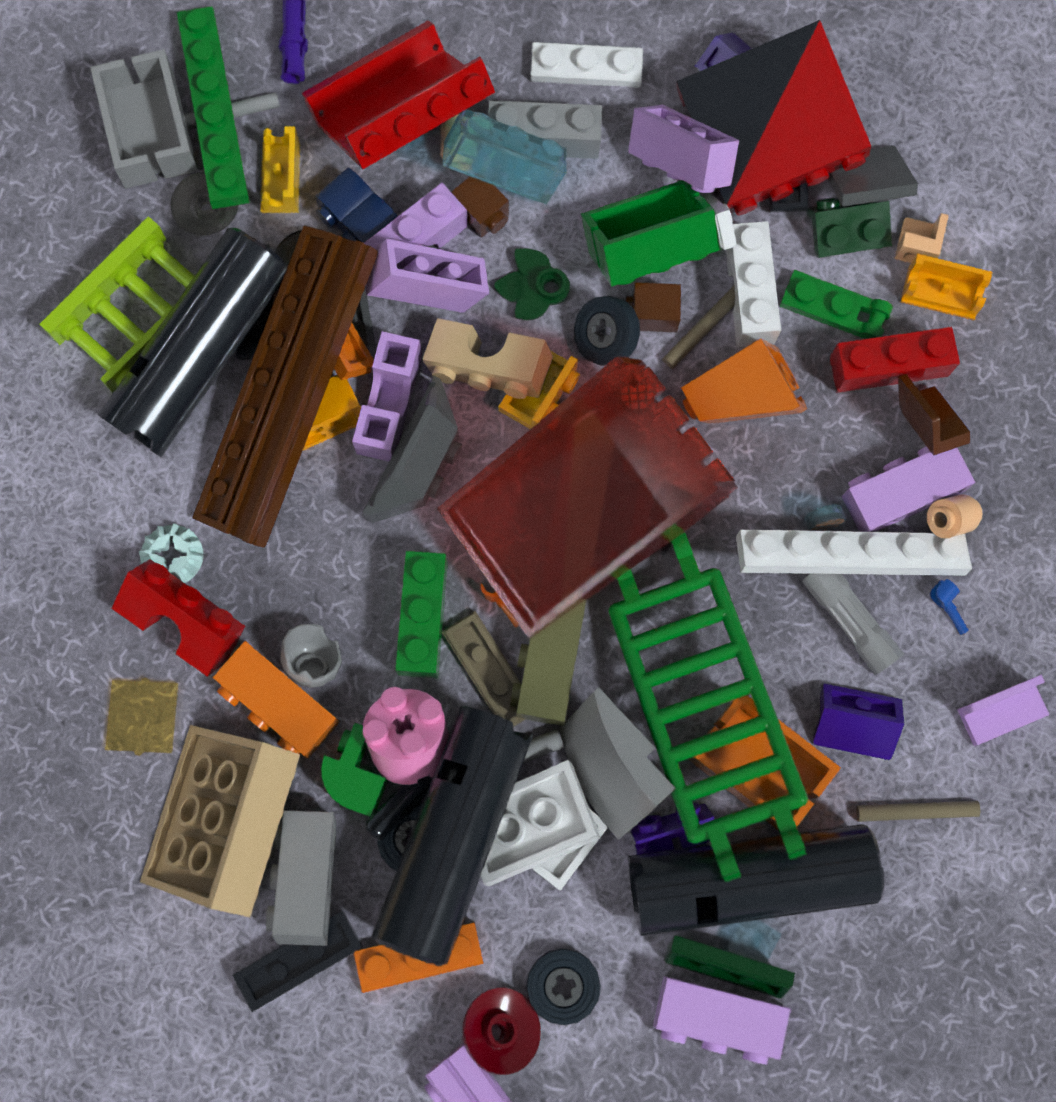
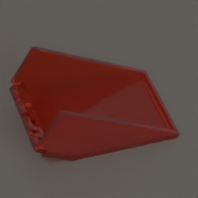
(586, 494)

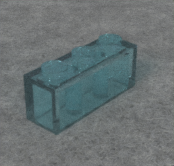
(504, 156)

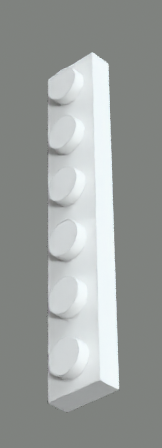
(851, 553)

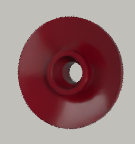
(518, 1028)

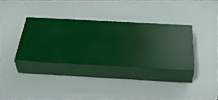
(729, 967)

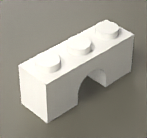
(755, 286)

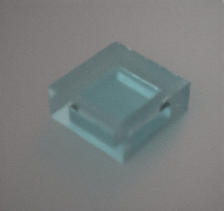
(753, 940)

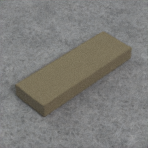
(484, 664)

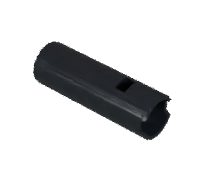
(195, 340)
(452, 837)
(688, 890)

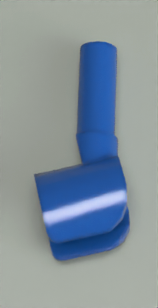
(942, 595)

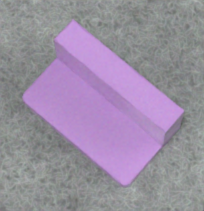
(1004, 711)

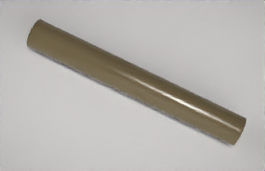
(700, 329)
(912, 811)

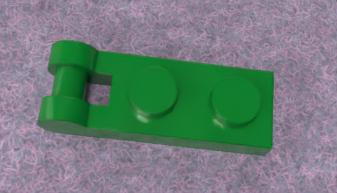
(835, 305)

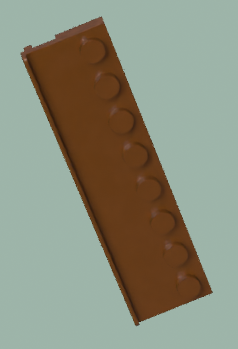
(285, 385)

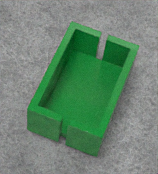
(650, 232)

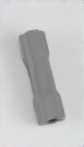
(871, 640)

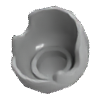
(310, 656)

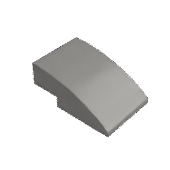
(613, 763)

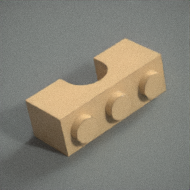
(516, 369)

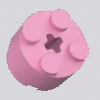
(405, 734)

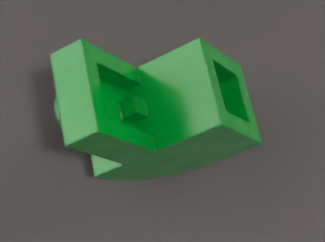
(346, 781)

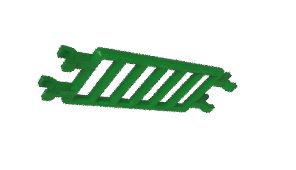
(753, 684)

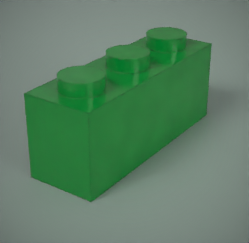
(421, 614)

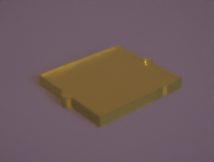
(141, 716)

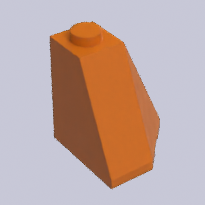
(745, 387)

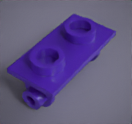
(656, 832)

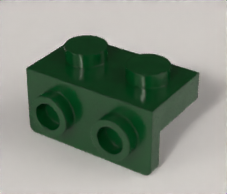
(849, 228)

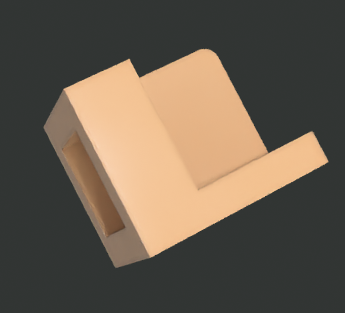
(921, 238)

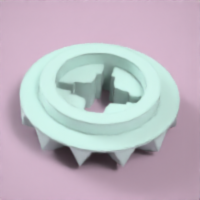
(184, 542)

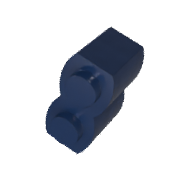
(353, 207)

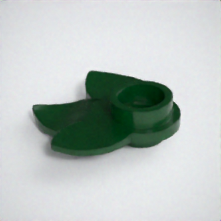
(528, 283)

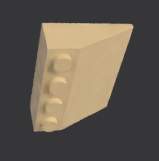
(220, 820)

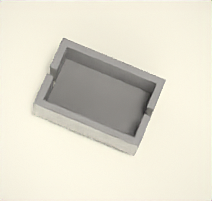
(138, 119)

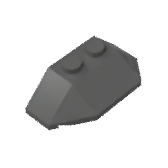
(418, 459)

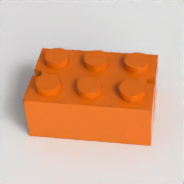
(812, 765)

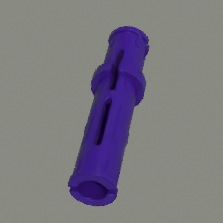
(293, 41)

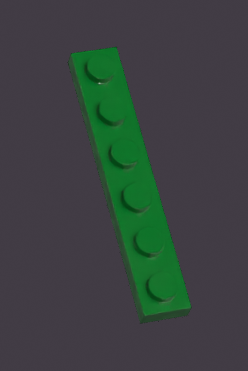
(212, 108)

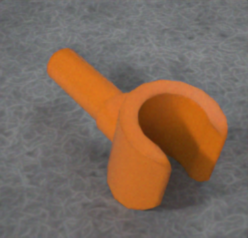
(493, 597)

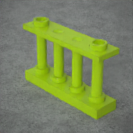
(94, 297)

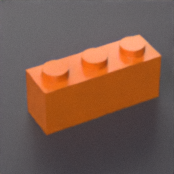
(274, 701)

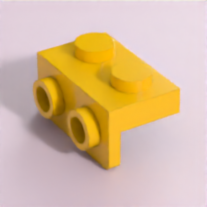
(531, 410)

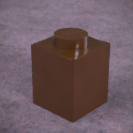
(484, 204)
(657, 306)

